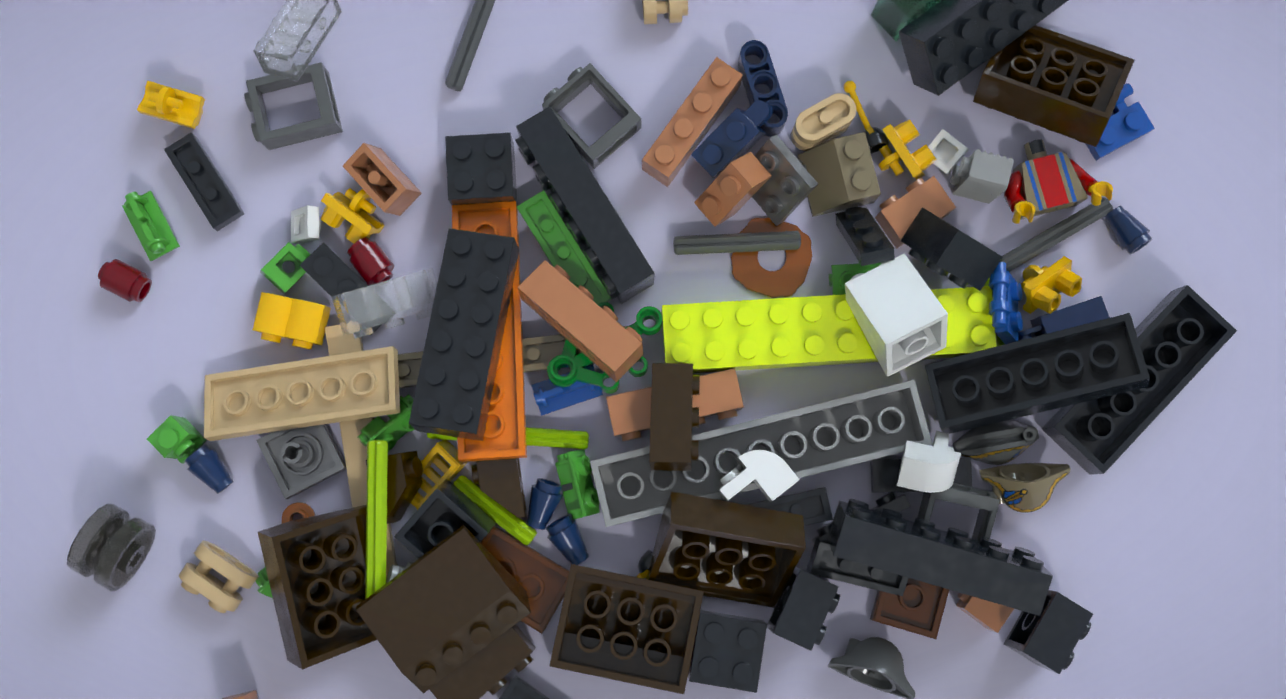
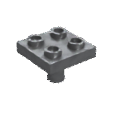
(788, 183)
(301, 457)

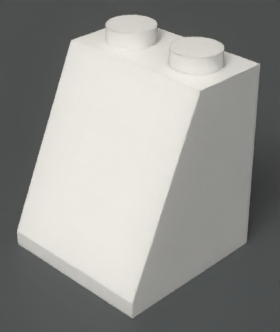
(897, 314)

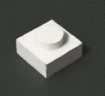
(947, 151)
(305, 224)

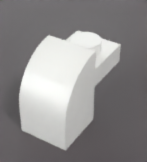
(929, 467)
(764, 468)

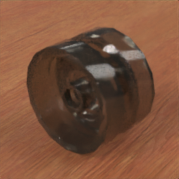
(111, 547)

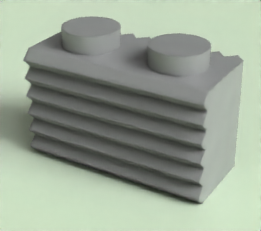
(981, 176)

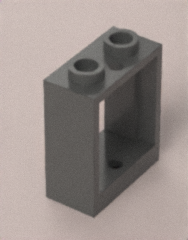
(325, 126)
(613, 138)
(969, 496)

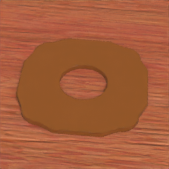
(772, 283)

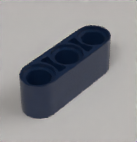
(762, 74)

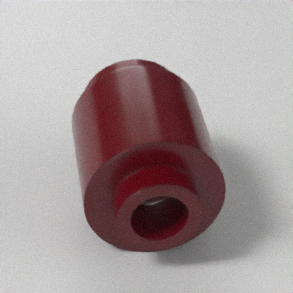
(370, 261)
(124, 280)

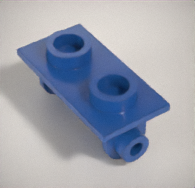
(553, 398)

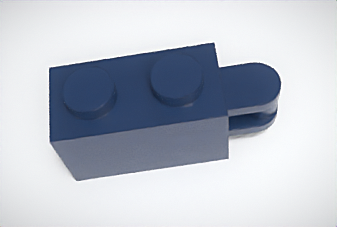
(733, 137)
(1068, 317)

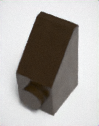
(403, 483)
(502, 483)

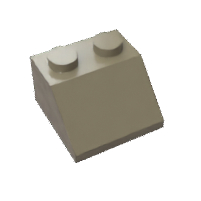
(842, 173)

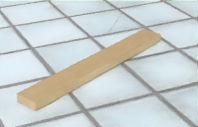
(354, 450)

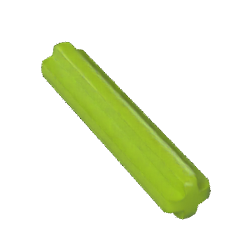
(504, 518)

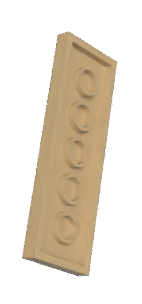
(301, 393)

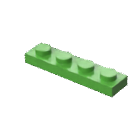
(560, 245)

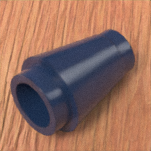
(1128, 230)
(209, 468)
(543, 502)
(568, 539)

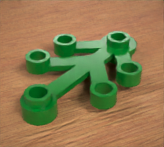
(577, 363)

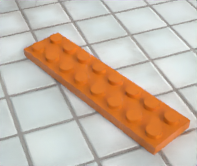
(506, 416)

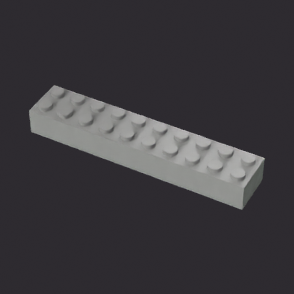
(806, 438)

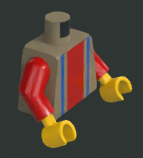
(1050, 184)

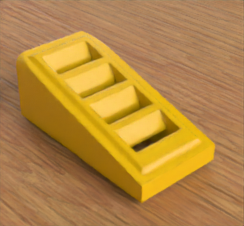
(450, 454)

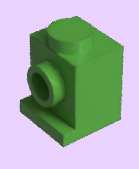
(277, 276)
(176, 438)

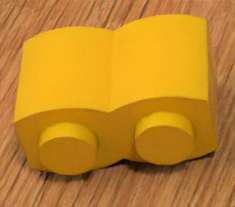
(291, 319)

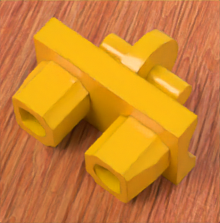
(171, 105)
(899, 137)
(355, 209)
(1045, 283)

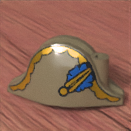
(1025, 485)

